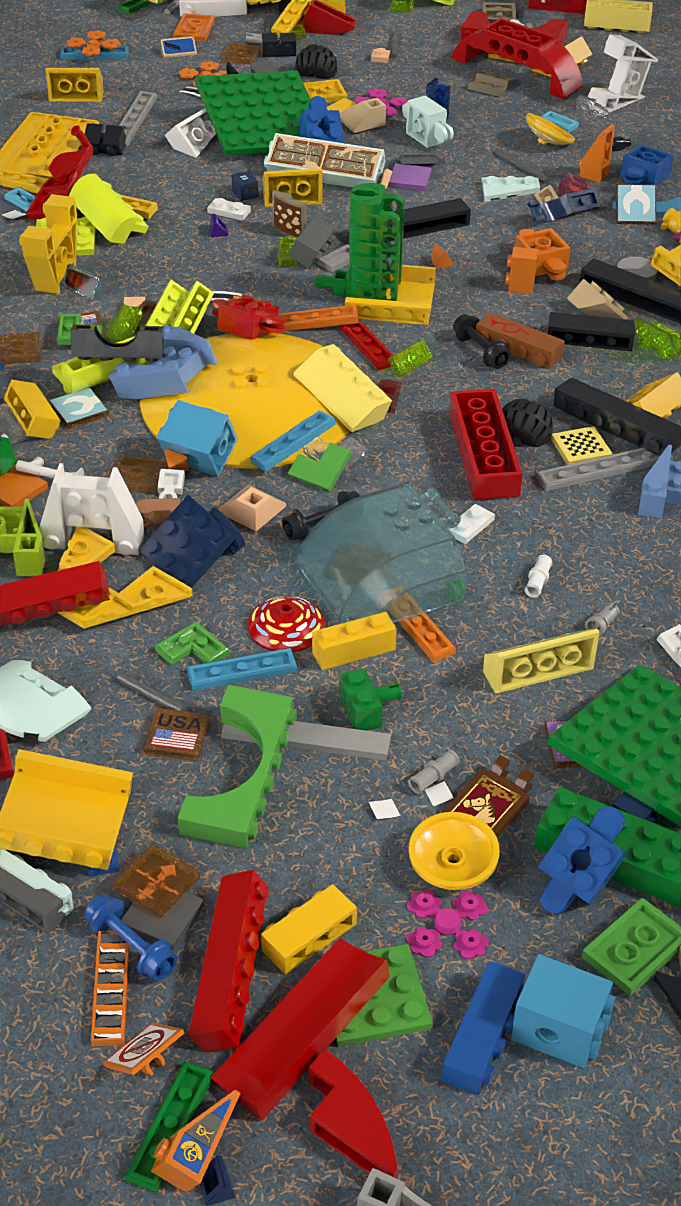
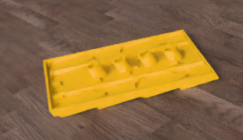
(48, 137)

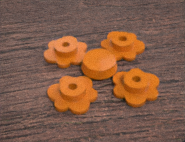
(94, 45)
(208, 67)

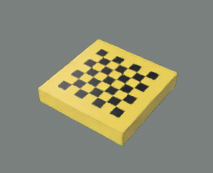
(580, 445)

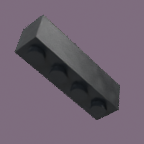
(592, 331)

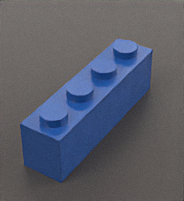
(483, 1029)

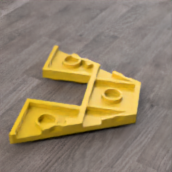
(146, 592)

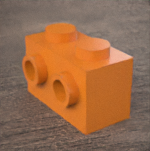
(523, 270)

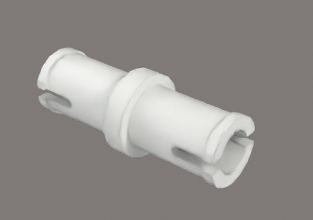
(538, 576)

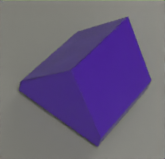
(217, 227)

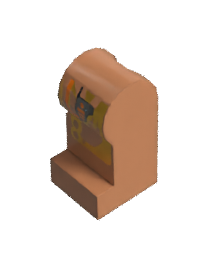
(156, 510)

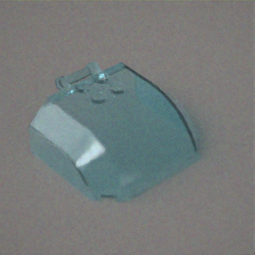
(385, 556)

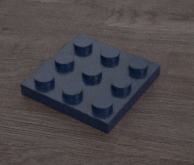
(187, 542)

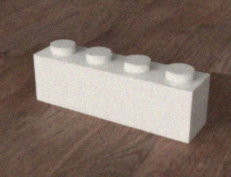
(192, 134)

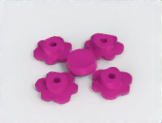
(376, 93)
(447, 922)

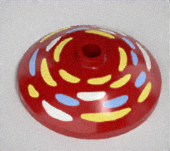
(285, 623)

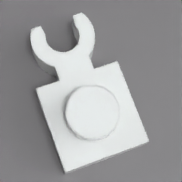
(170, 483)

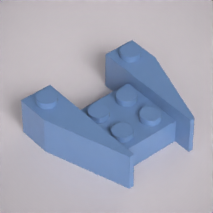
(182, 359)
(661, 486)

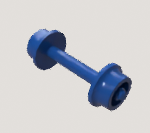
(156, 959)

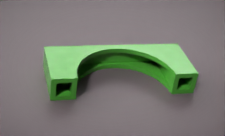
(234, 814)

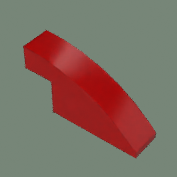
(326, 20)
(350, 1117)

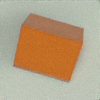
(440, 257)
(176, 460)

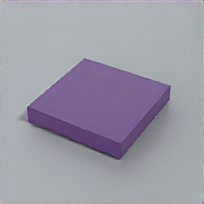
(410, 177)

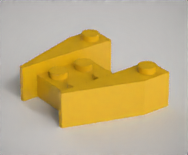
(51, 248)

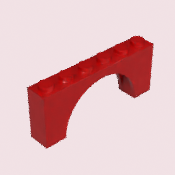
(478, 20)

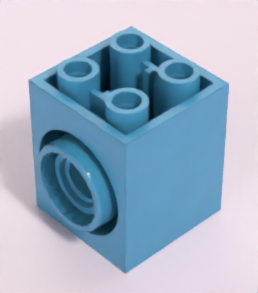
(200, 435)
(563, 1011)

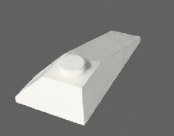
(213, 7)

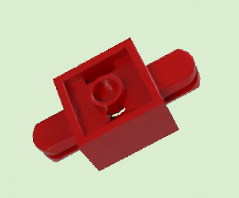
(248, 317)

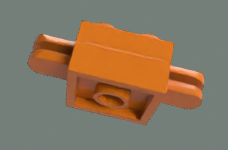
(552, 251)

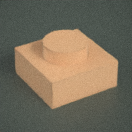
(380, 55)

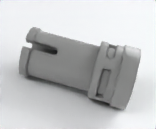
(602, 619)

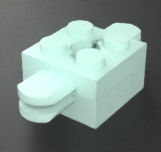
(427, 121)

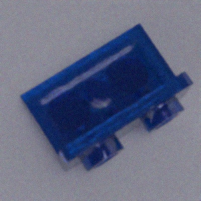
(439, 93)

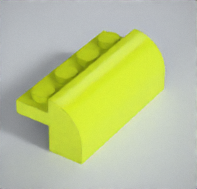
(106, 209)
(181, 307)
(81, 374)

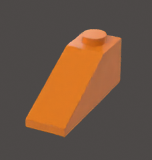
(597, 160)

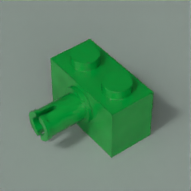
(364, 700)

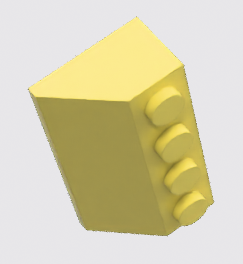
(618, 15)
(343, 388)
(541, 660)

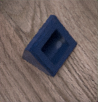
(216, 1183)

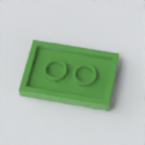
(634, 946)

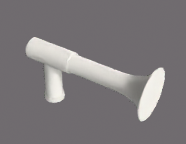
(36, 467)

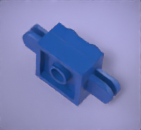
(320, 122)
(646, 166)
(582, 860)

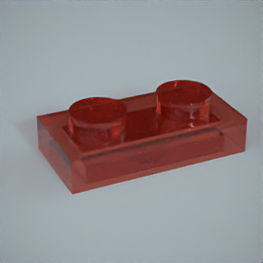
(392, 390)

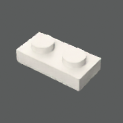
(229, 209)
(472, 523)

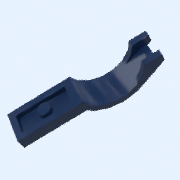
(564, 205)

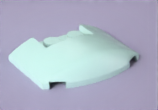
(36, 703)

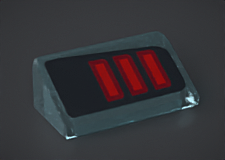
(82, 282)

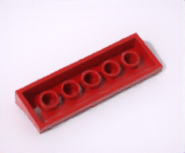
(301, 1027)

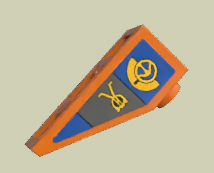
(188, 1152)

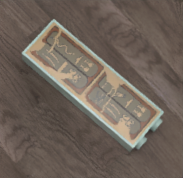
(340, 162)

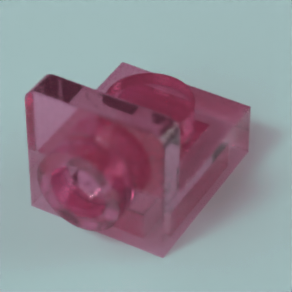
(572, 183)

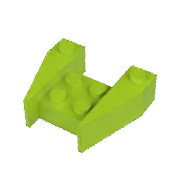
(23, 538)

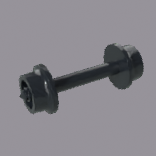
(495, 353)
(296, 525)

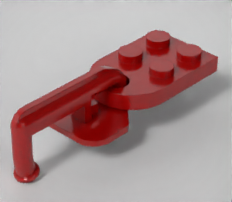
(65, 172)

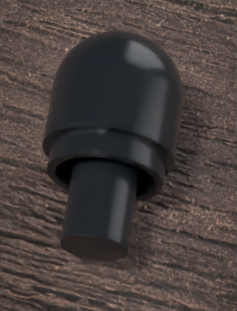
(620, 143)

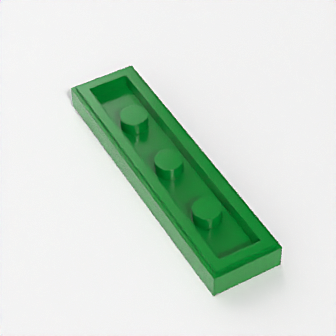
(175, 1112)

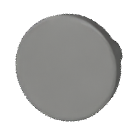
(639, 266)

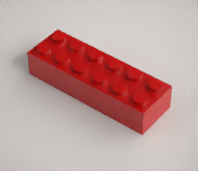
(485, 444)

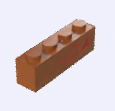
(522, 340)

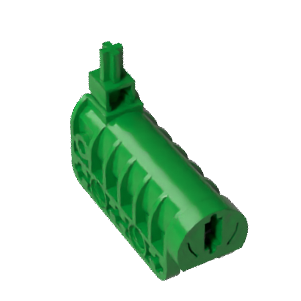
(371, 246)

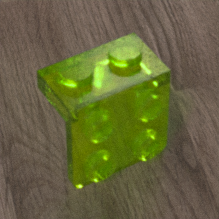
(659, 338)

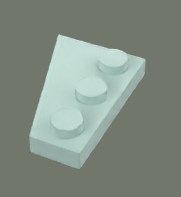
(506, 186)

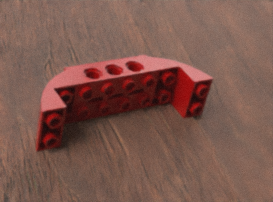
(524, 47)

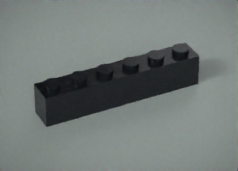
(435, 218)
(634, 289)
(617, 416)

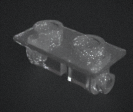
(10, 426)

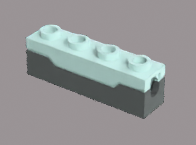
(33, 892)

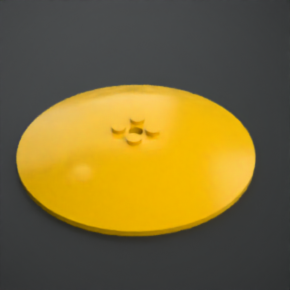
(258, 408)

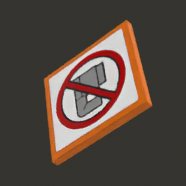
(144, 1048)

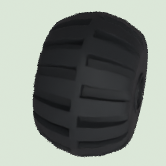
(316, 61)
(528, 422)

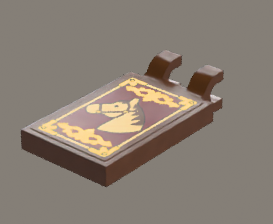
(493, 796)

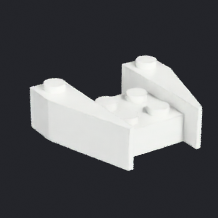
(628, 75)
(91, 504)

